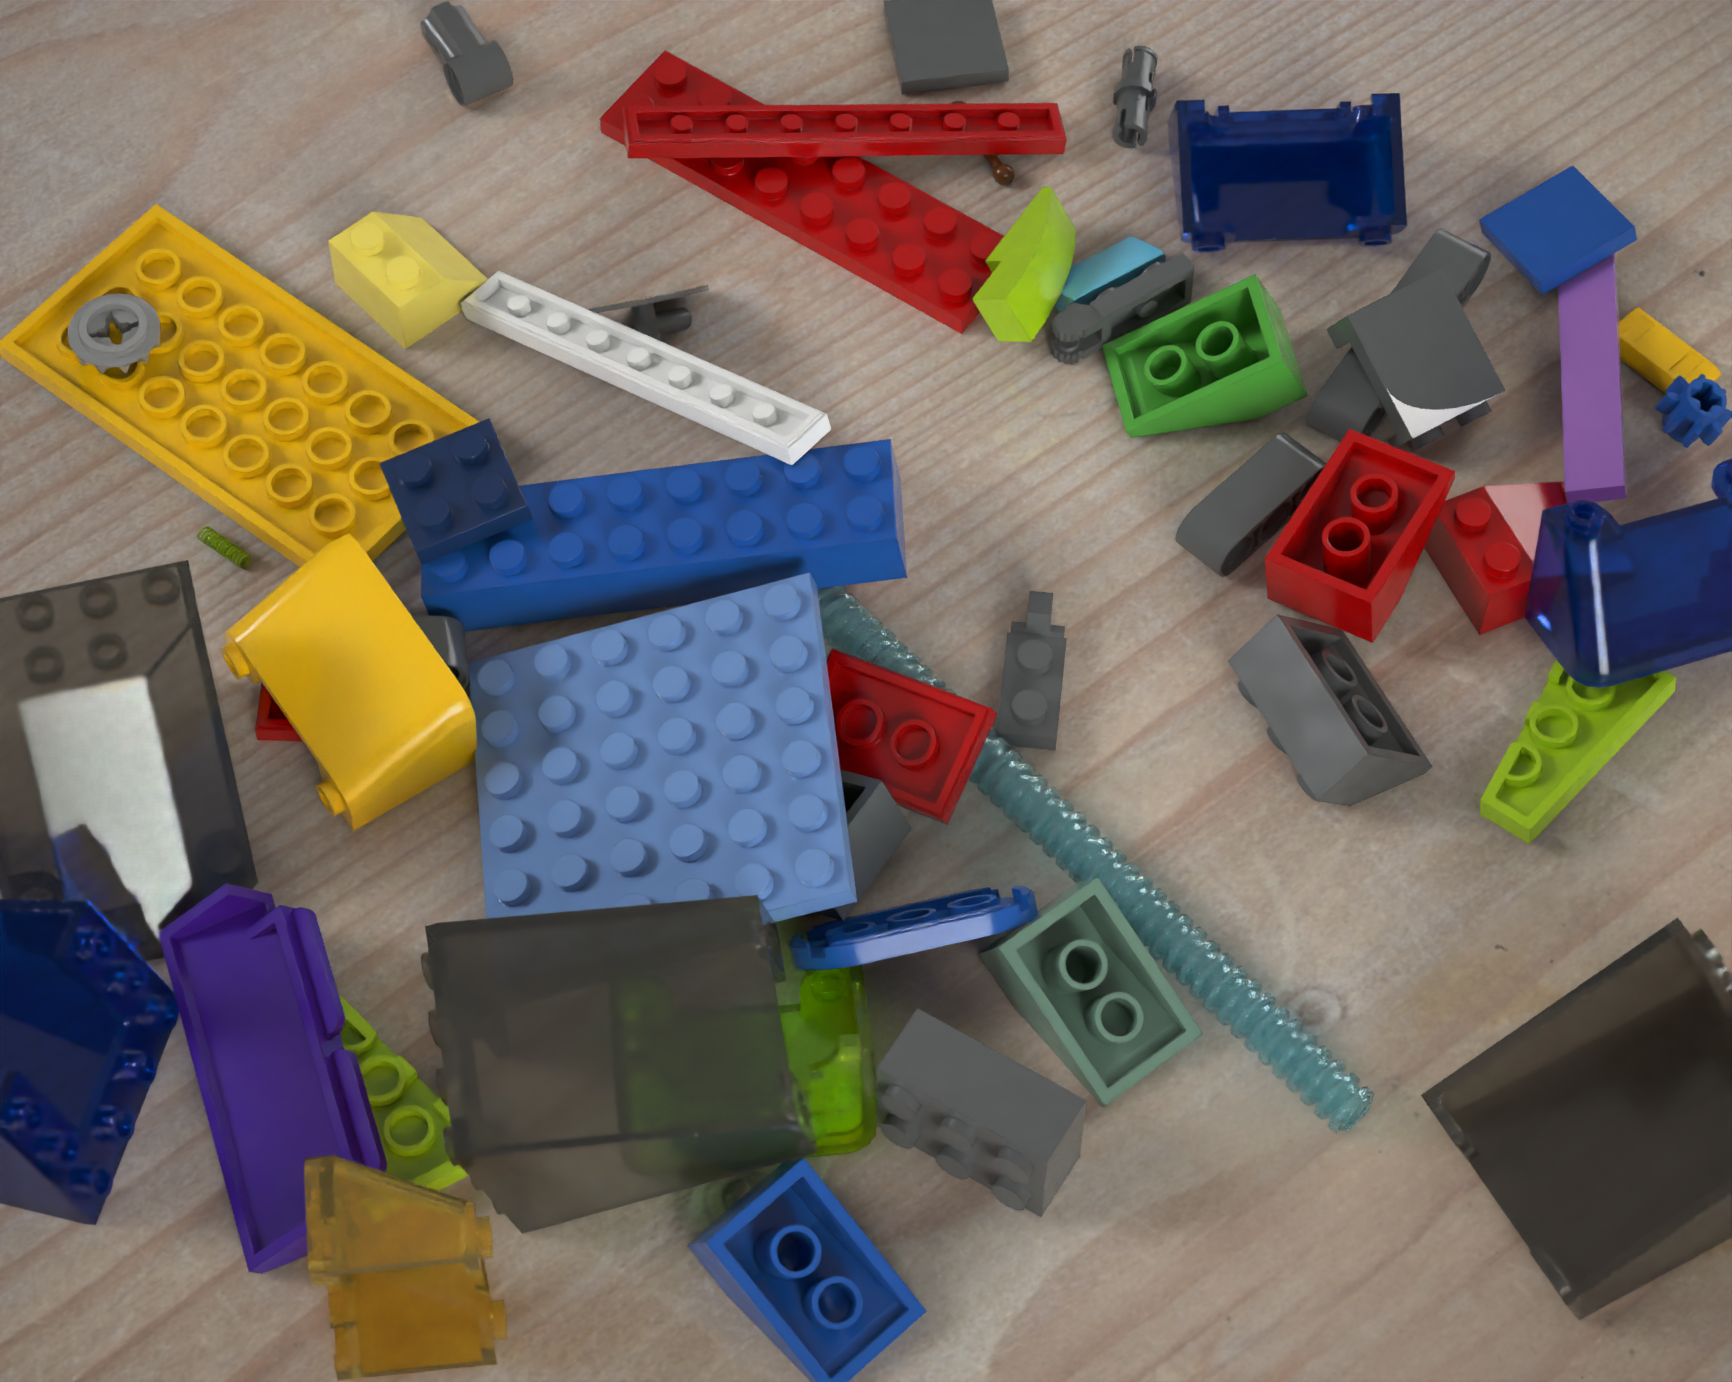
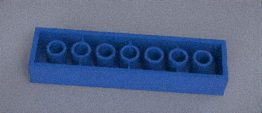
(679, 538)

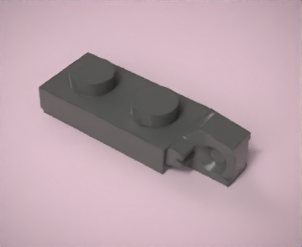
(1032, 678)

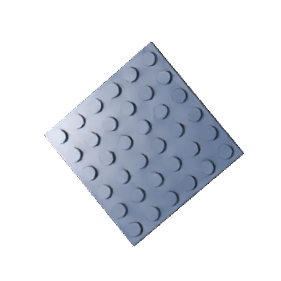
(665, 762)

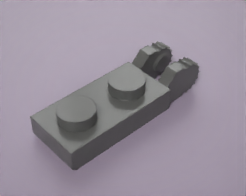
(1121, 310)

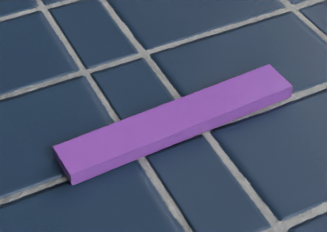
(1592, 385)

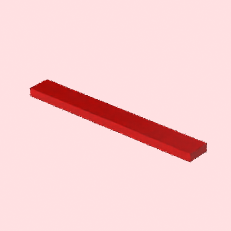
(842, 130)

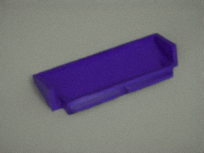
(267, 1059)

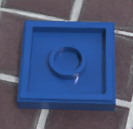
(1558, 230)

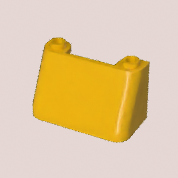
(355, 683)

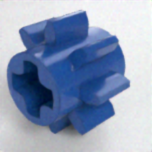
(1694, 410)

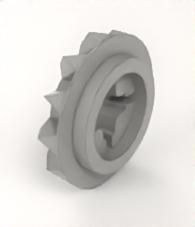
(134, 319)

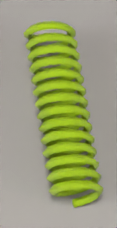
(217, 544)

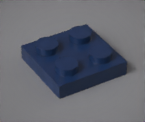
(455, 491)

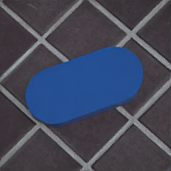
(912, 928)

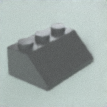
(1326, 712)

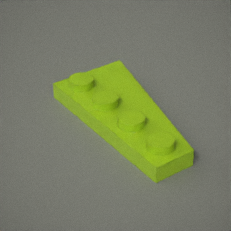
(1564, 745)
(404, 1108)

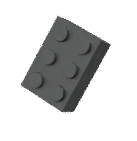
(978, 1113)

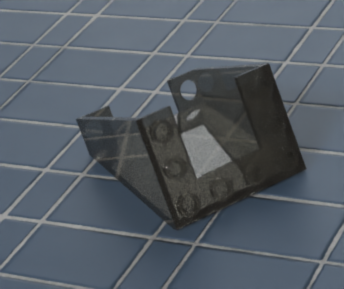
(612, 1053)
(1610, 1120)

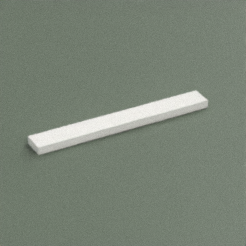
(647, 367)

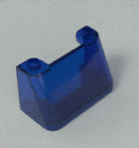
(1288, 173)
(1634, 593)

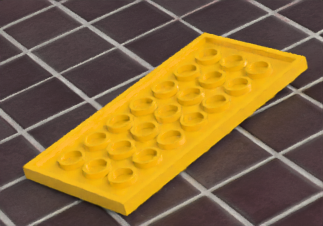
(245, 395)

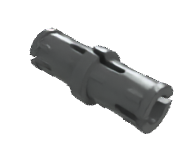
(1134, 97)

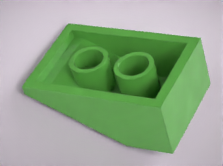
(1206, 364)

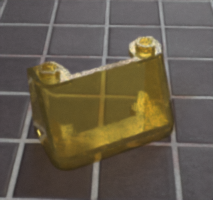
(399, 1272)

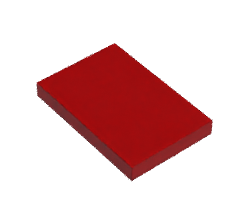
(905, 734)

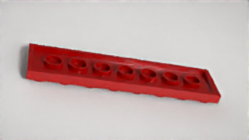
(831, 204)

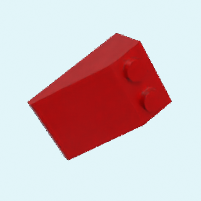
(1357, 535)
(1488, 548)

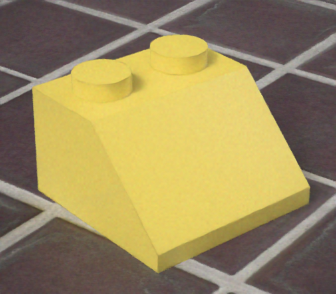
(402, 274)

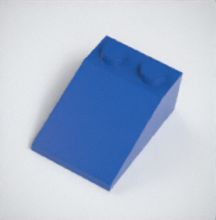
(807, 1274)

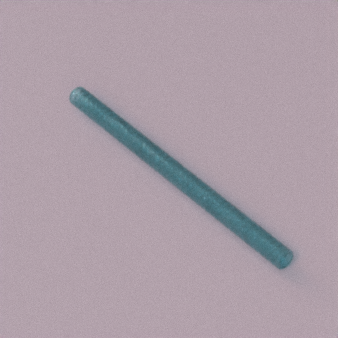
(1146, 910)

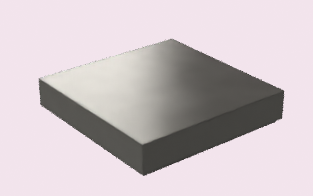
(945, 44)

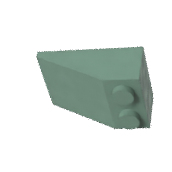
(1092, 991)

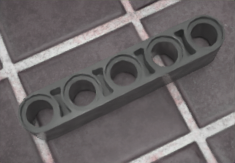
(1348, 395)

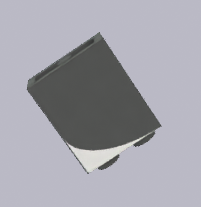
(1421, 359)

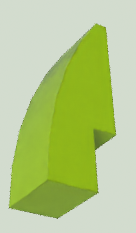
(1028, 270)

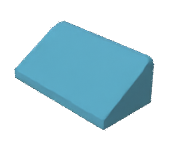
(1107, 270)

